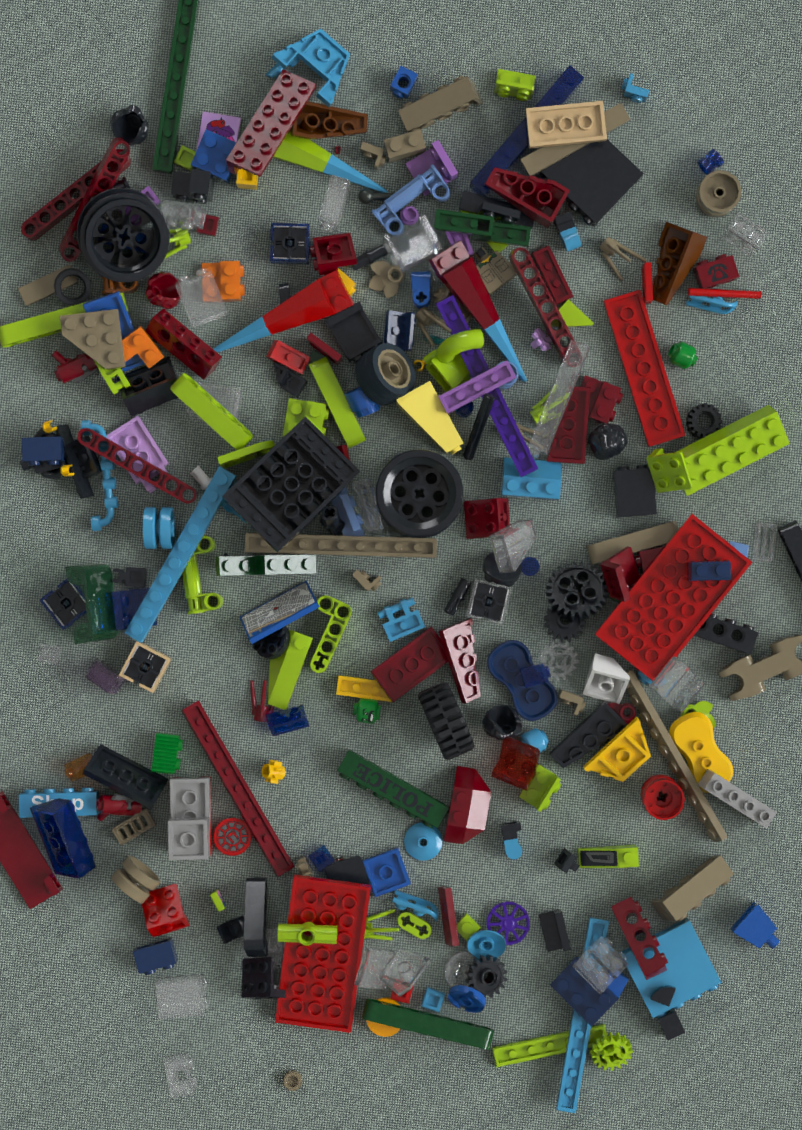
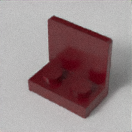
(485, 517)
(620, 573)

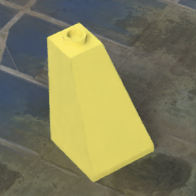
(429, 414)

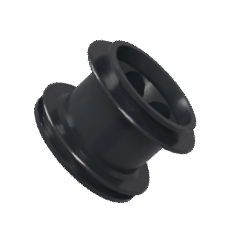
(394, 476)

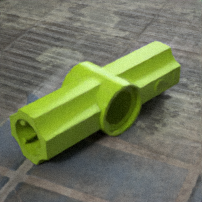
(320, 933)

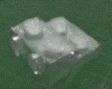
(600, 964)

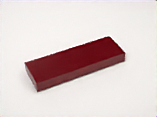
(552, 275)
(448, 916)

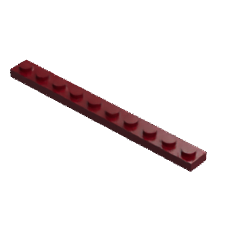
(237, 788)

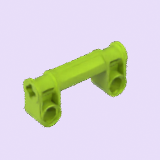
(196, 600)

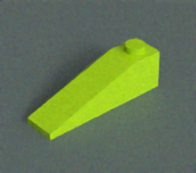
(286, 670)

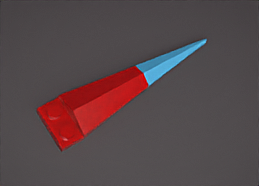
(316, 301)

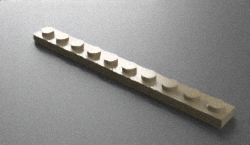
(348, 546)
(676, 762)

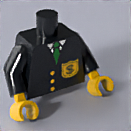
(49, 471)

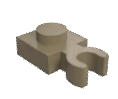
(303, 866)

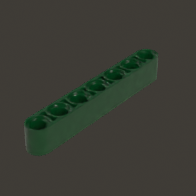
(427, 1023)

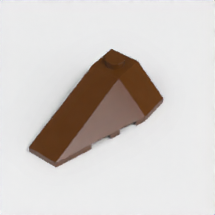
(322, 121)
(677, 256)

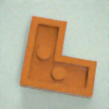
(140, 343)

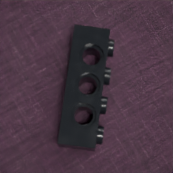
(744, 643)

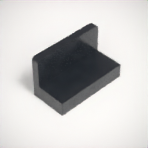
(554, 930)

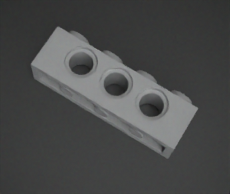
(737, 798)

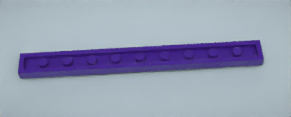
(499, 412)

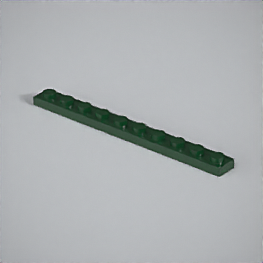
(175, 86)

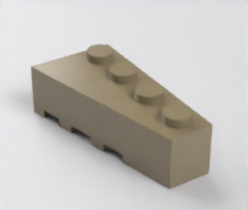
(440, 104)
(693, 889)

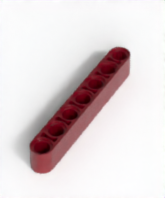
(93, 189)
(65, 197)
(538, 301)
(127, 464)

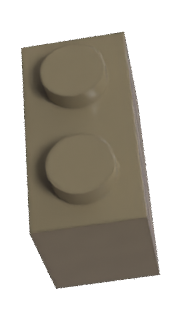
(404, 146)

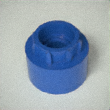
(360, 403)

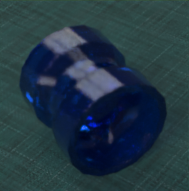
(710, 162)
(465, 411)

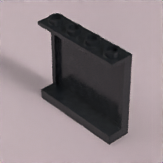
(596, 179)

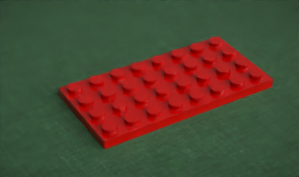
(666, 605)
(323, 975)

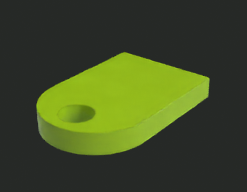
(245, 454)

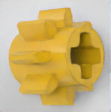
(273, 771)

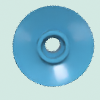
(412, 841)
(486, 943)

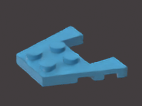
(322, 56)

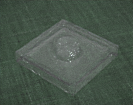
(371, 966)

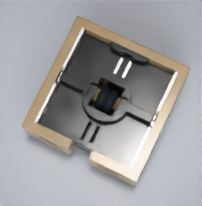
(150, 672)

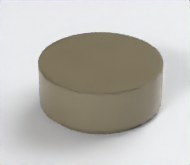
(292, 1080)

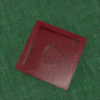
(324, 349)

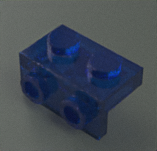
(287, 720)

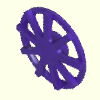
(508, 922)

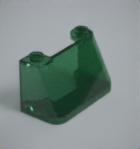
(98, 600)

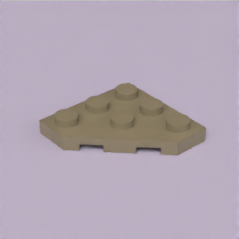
(97, 336)

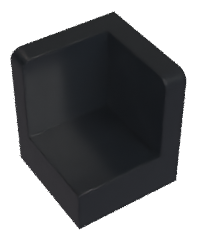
(671, 1025)

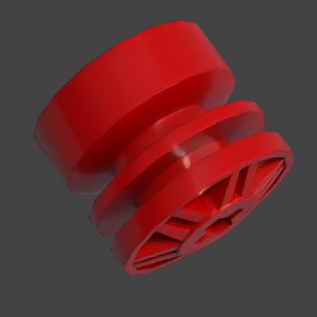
(673, 798)

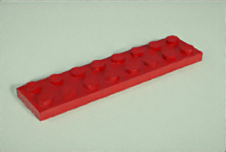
(644, 368)

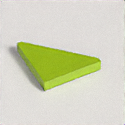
(572, 316)

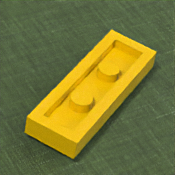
(360, 688)

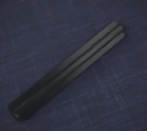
(478, 427)

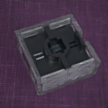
(488, 601)

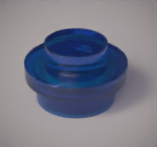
(530, 566)

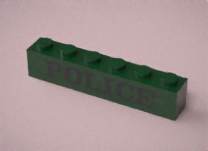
(392, 788)

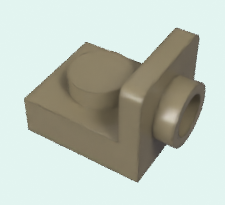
(370, 151)
(362, 577)
(570, 698)

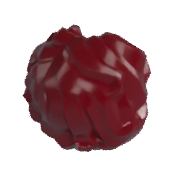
(162, 290)

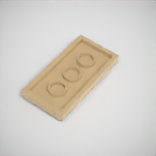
(566, 124)

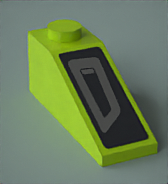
(609, 857)

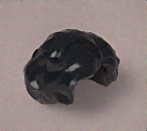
(129, 125)
(607, 441)
(502, 722)

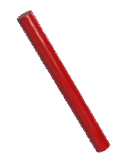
(724, 293)

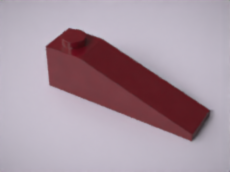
(532, 196)

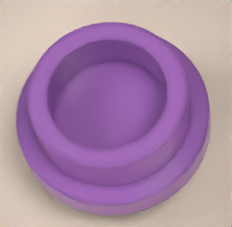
(409, 215)

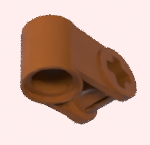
(113, 286)

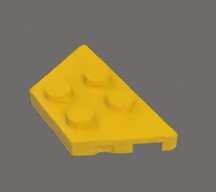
(622, 754)

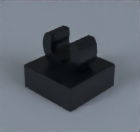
(566, 861)

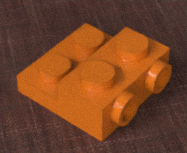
(228, 279)

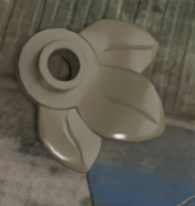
(383, 278)

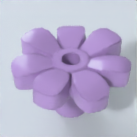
(540, 340)

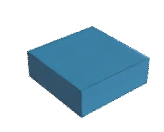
(432, 999)

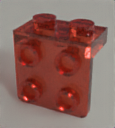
(516, 763)

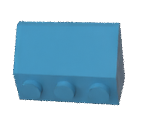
(540, 484)

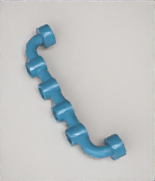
(108, 482)

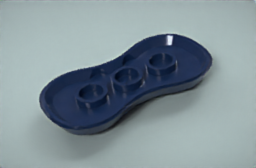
(505, 666)

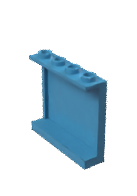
(687, 968)

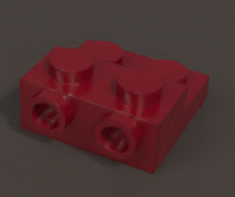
(332, 252)
(602, 399)

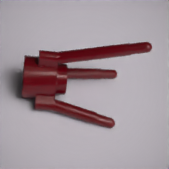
(261, 710)

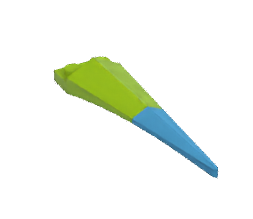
(311, 156)

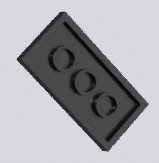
(125, 776)

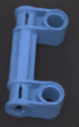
(428, 180)

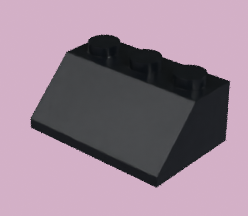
(149, 386)

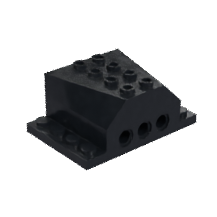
(291, 484)

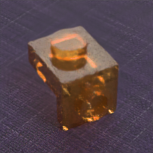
(75, 768)

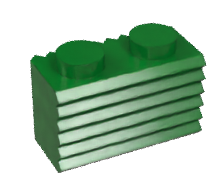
(166, 753)

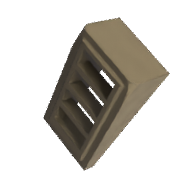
(116, 830)

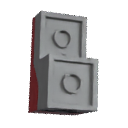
(190, 819)

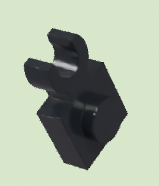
(134, 576)

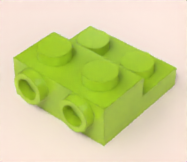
(298, 409)

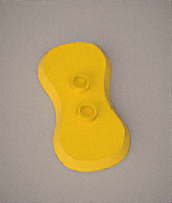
(696, 742)

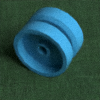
(158, 527)

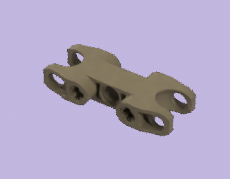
(754, 673)

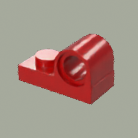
(288, 356)

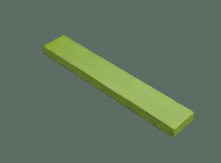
(540, 1047)

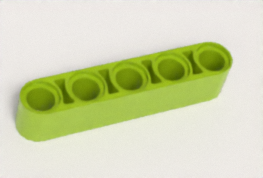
(337, 402)
(211, 411)

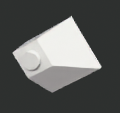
(606, 679)

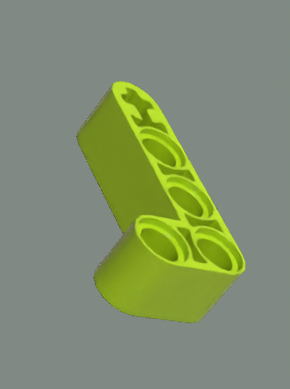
(328, 636)

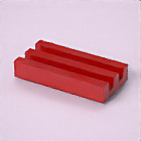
(647, 282)

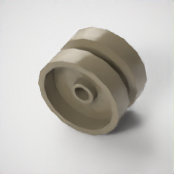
(716, 182)
(135, 879)

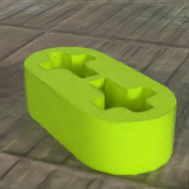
(417, 921)

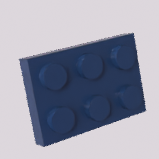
(582, 995)

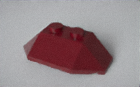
(467, 806)

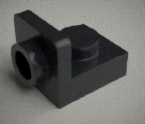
(231, 929)

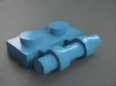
(403, 625)

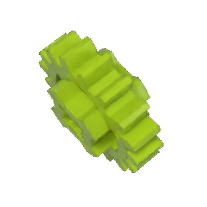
(610, 1049)

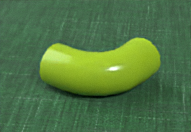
(459, 343)

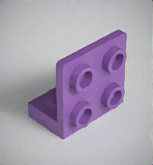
(437, 157)

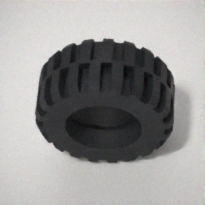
(446, 721)

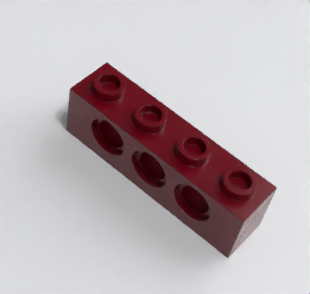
(183, 344)
(649, 967)

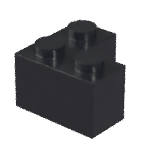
(193, 186)

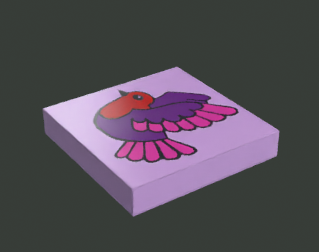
(220, 124)

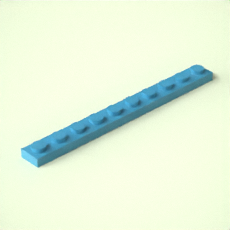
(180, 554)
(578, 1037)

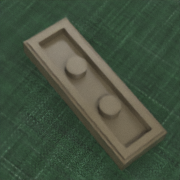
(44, 287)

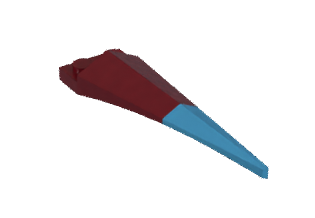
(463, 279)

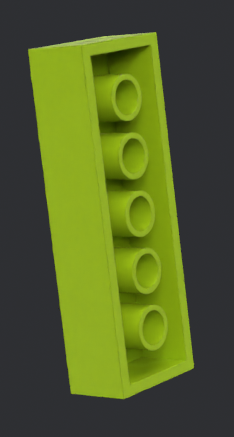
(733, 447)

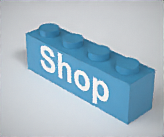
(83, 800)

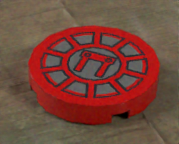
(232, 836)

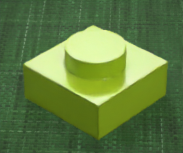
(467, 926)

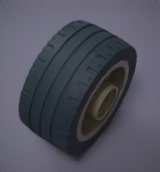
(385, 374)

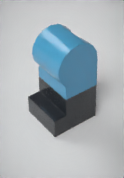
(567, 231)
(511, 845)

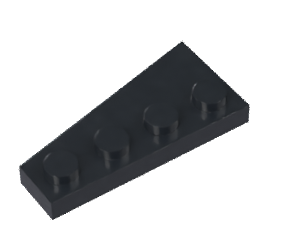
(592, 732)

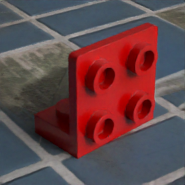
(164, 911)

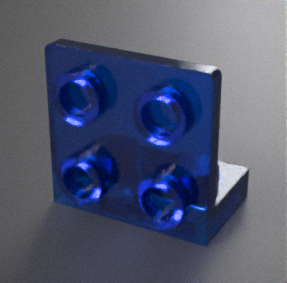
(126, 605)

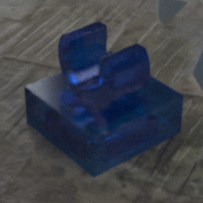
(321, 858)

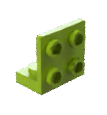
(514, 84)
(668, 471)
(541, 788)

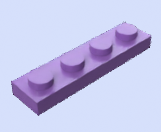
(477, 387)

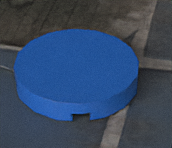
(467, 998)

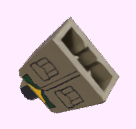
(494, 270)

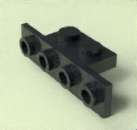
(492, 207)
(82, 458)

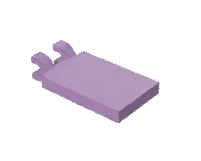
(137, 439)

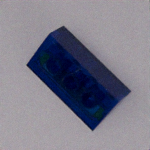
(63, 838)

